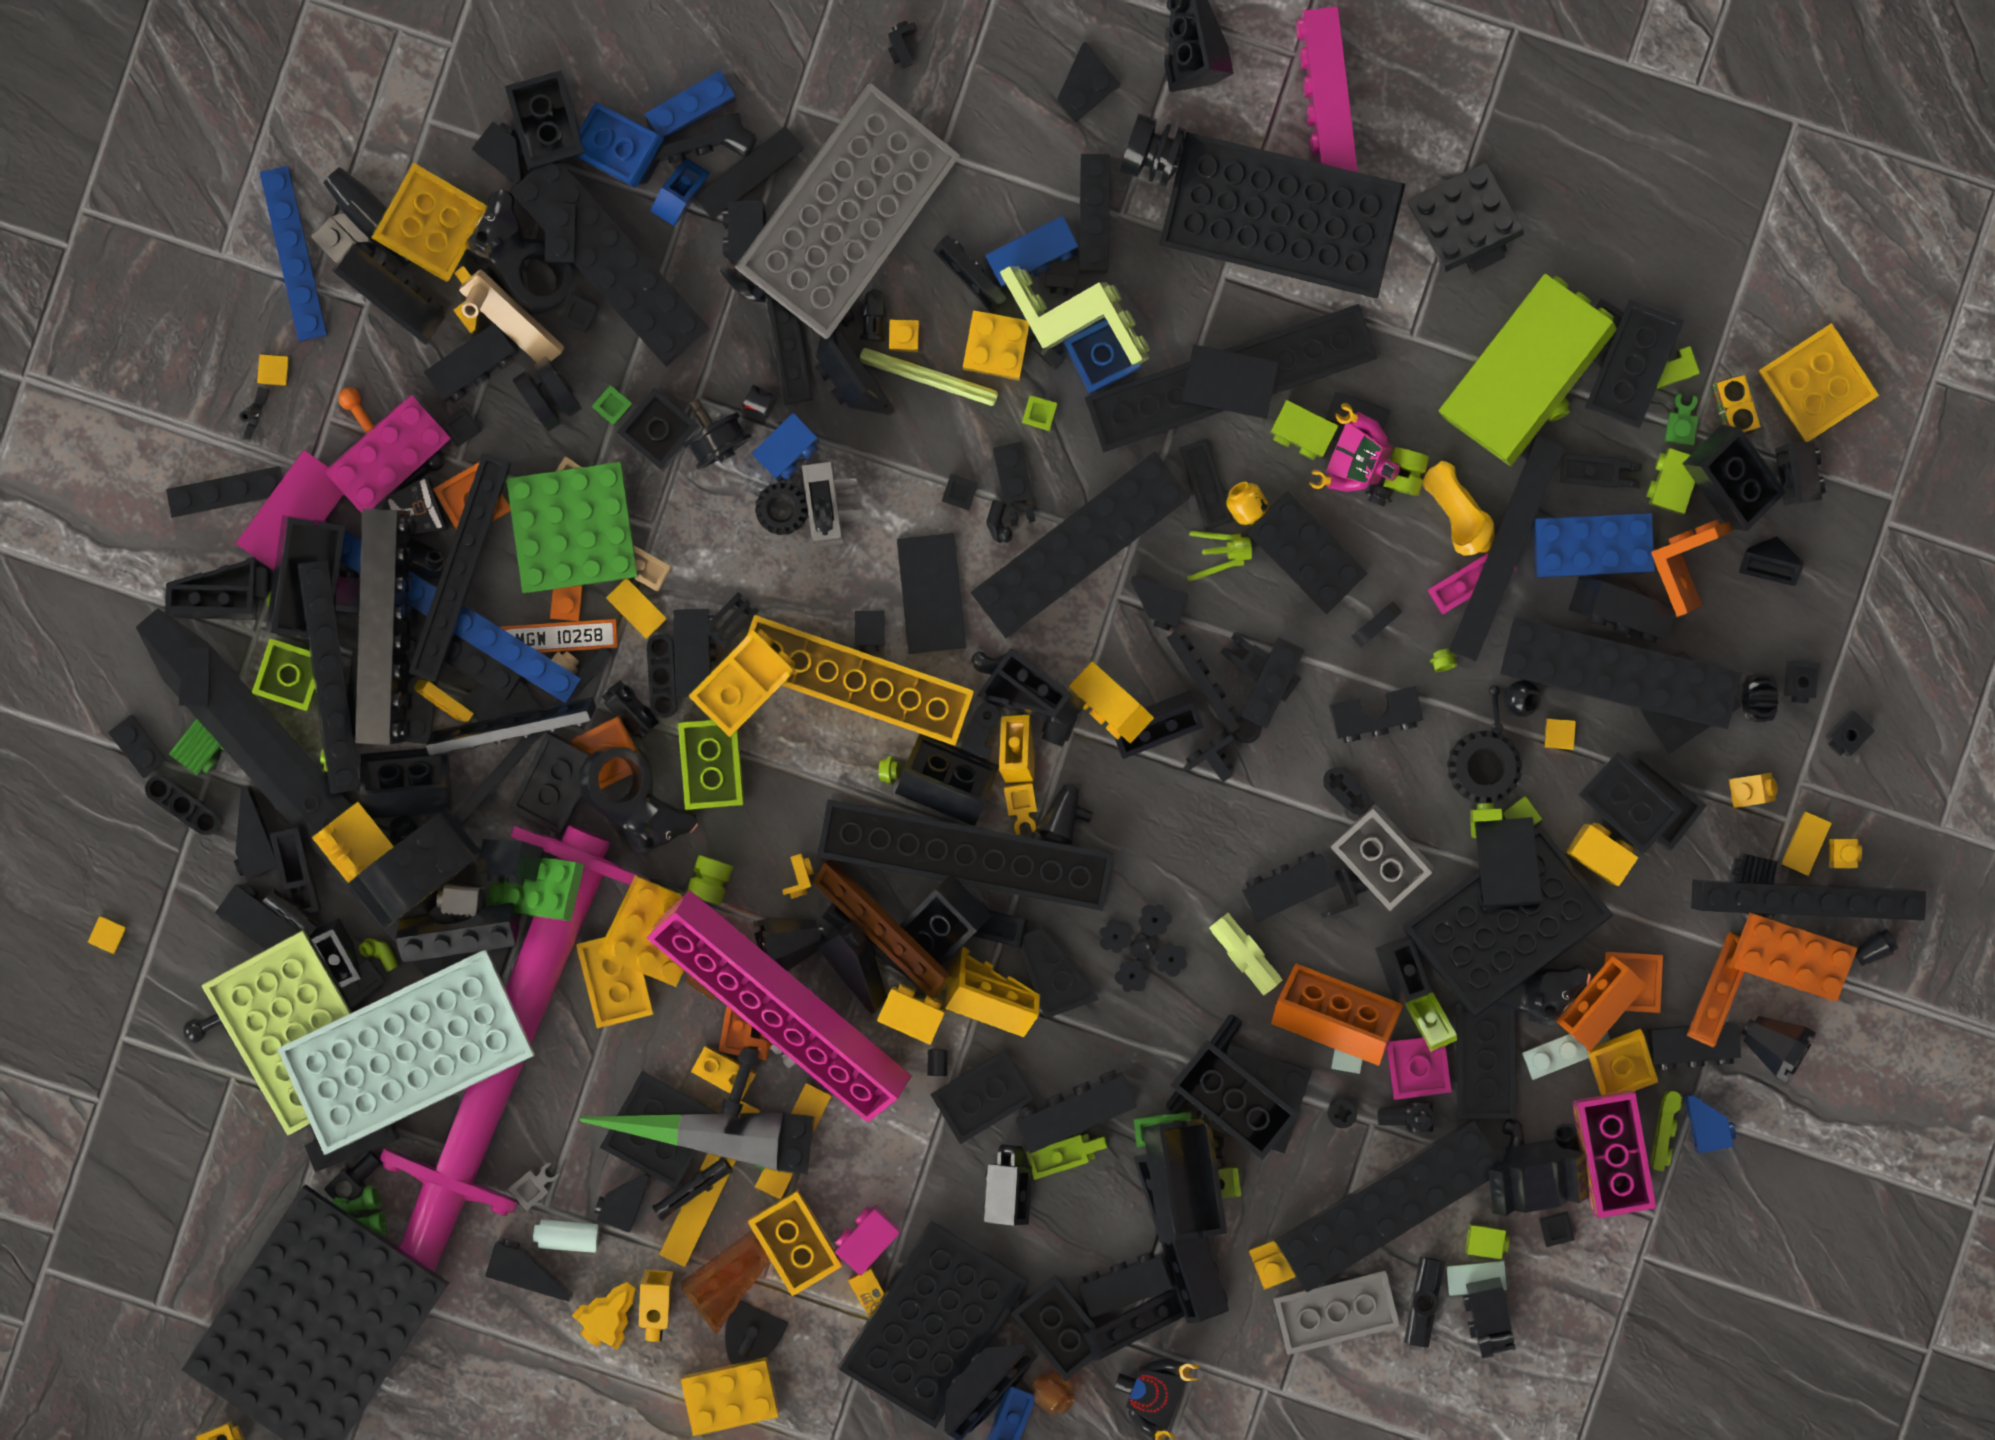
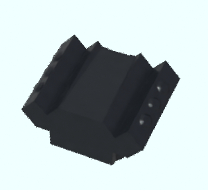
(1538, 1178)

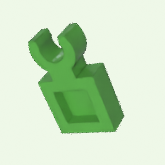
(1681, 426)

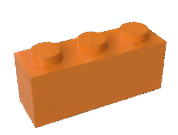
(1601, 1003)

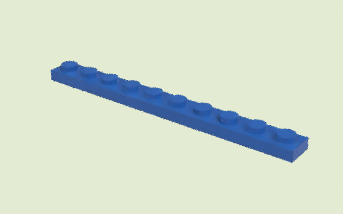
(484, 634)

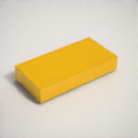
(636, 608)
(443, 701)
(1806, 843)

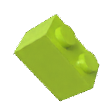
(1303, 430)
(1673, 483)

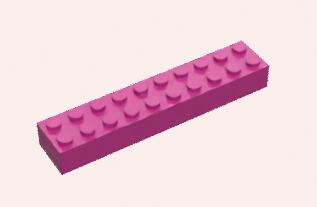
(779, 1006)

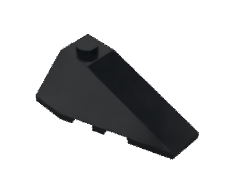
(1196, 46)

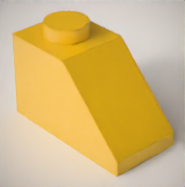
(1016, 749)

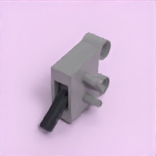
(824, 503)

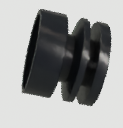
(1153, 150)

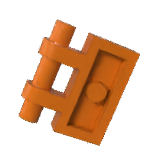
(737, 1033)

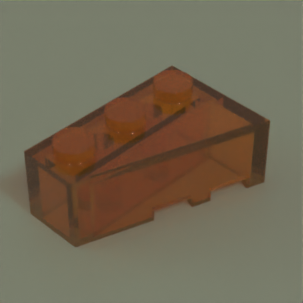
(725, 1279)

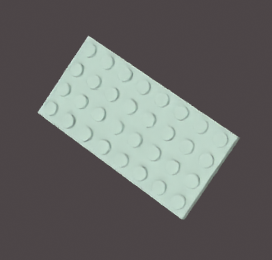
(406, 1052)

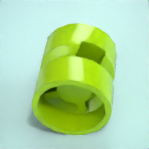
(1410, 462)
(710, 879)

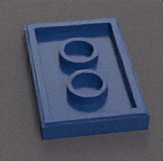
(617, 144)

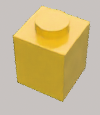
(904, 336)

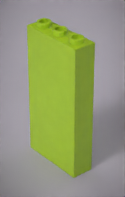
(1528, 368)

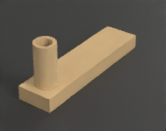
(488, 297)

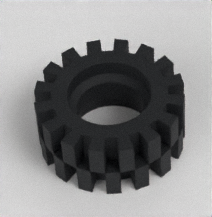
(764, 502)

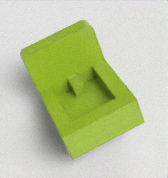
(1484, 812)

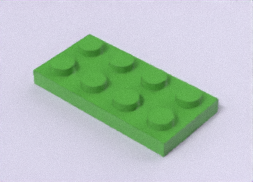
(549, 897)

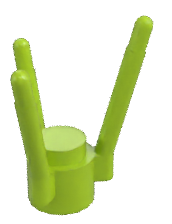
(1238, 550)

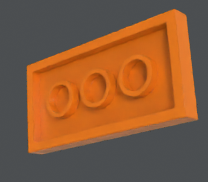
(1793, 956)

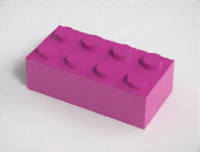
(387, 454)

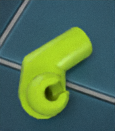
(381, 950)

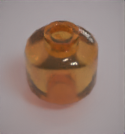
(1053, 1393)

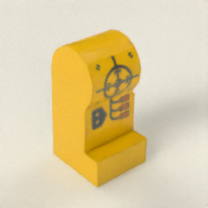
(867, 1289)

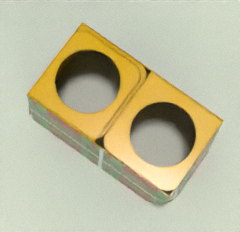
(1745, 403)

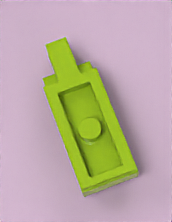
(1064, 1155)

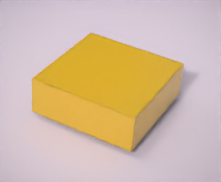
(273, 370)
(1559, 734)
(107, 934)

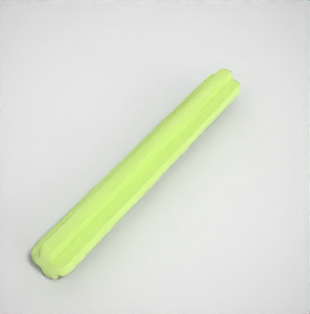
(928, 376)

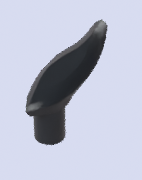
(742, 287)

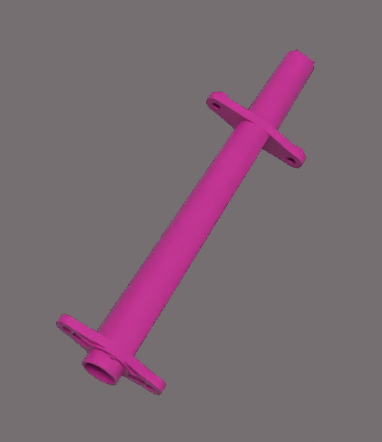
(530, 992)

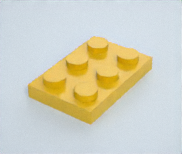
(613, 989)

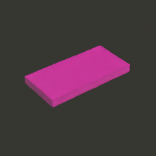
(301, 493)

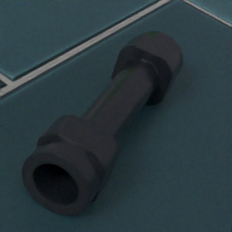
(732, 1106)

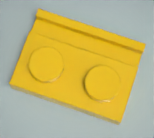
(1270, 1264)

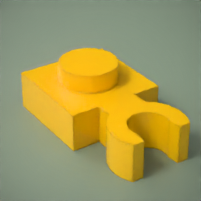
(1021, 802)

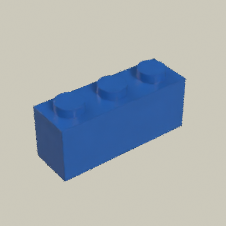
(691, 106)
(1035, 250)

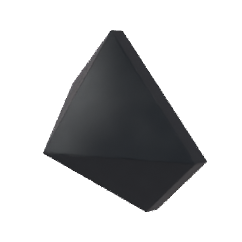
(1772, 561)

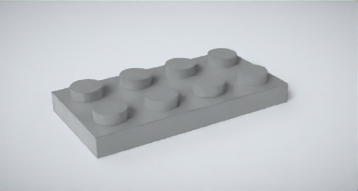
(1336, 1312)

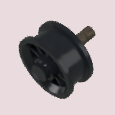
(717, 439)

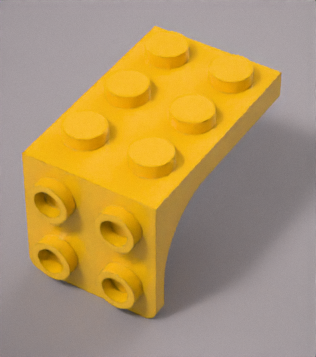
(743, 682)

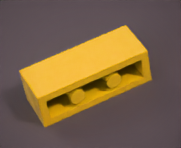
(1110, 703)

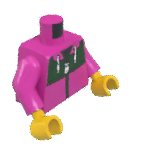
(1359, 455)

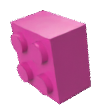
(867, 1240)

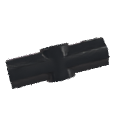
(1421, 1320)

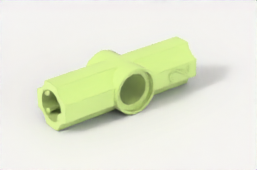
(1245, 954)

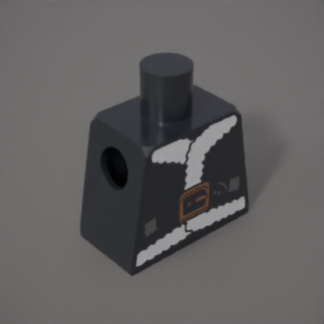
(423, 504)

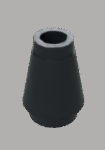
(1877, 947)

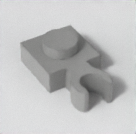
(530, 1188)

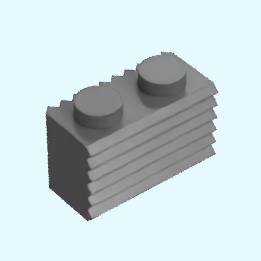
(460, 899)

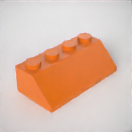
(1336, 1014)

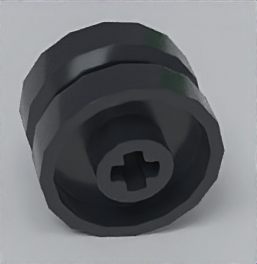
(549, 392)

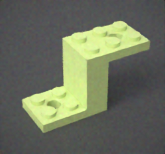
(1075, 314)

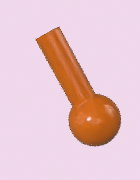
(350, 399)

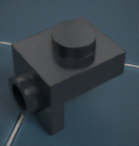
(899, 51)

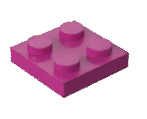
(1416, 1069)

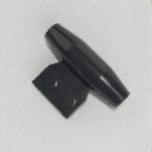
(358, 221)

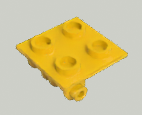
(352, 842)

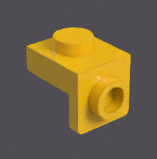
(1753, 790)
(802, 869)

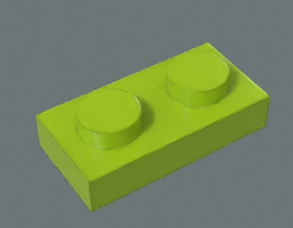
(1431, 1021)

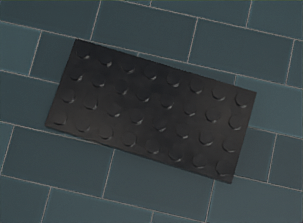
(1282, 214)

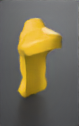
(1470, 525)

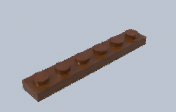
(882, 929)

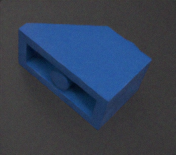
(679, 191)
(1708, 1127)

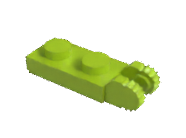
(1665, 1128)

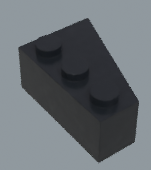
(215, 594)
(1030, 690)

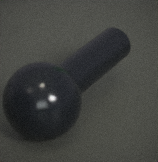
(433, 464)
(196, 1030)

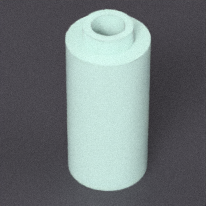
(567, 1236)

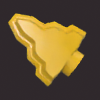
(606, 1316)

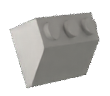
(1382, 857)

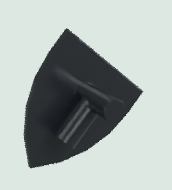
(751, 1333)

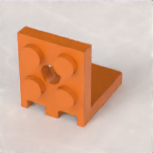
(1674, 569)

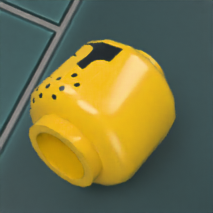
(1247, 503)

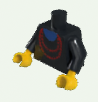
(1155, 1394)

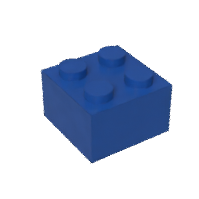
(1099, 357)
(786, 448)

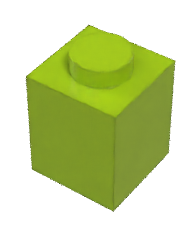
(1486, 1241)

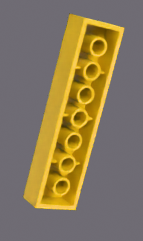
(870, 683)

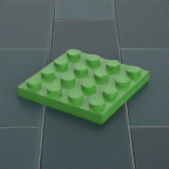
(572, 527)

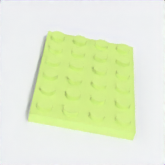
(270, 1004)

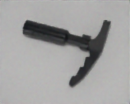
(253, 412)

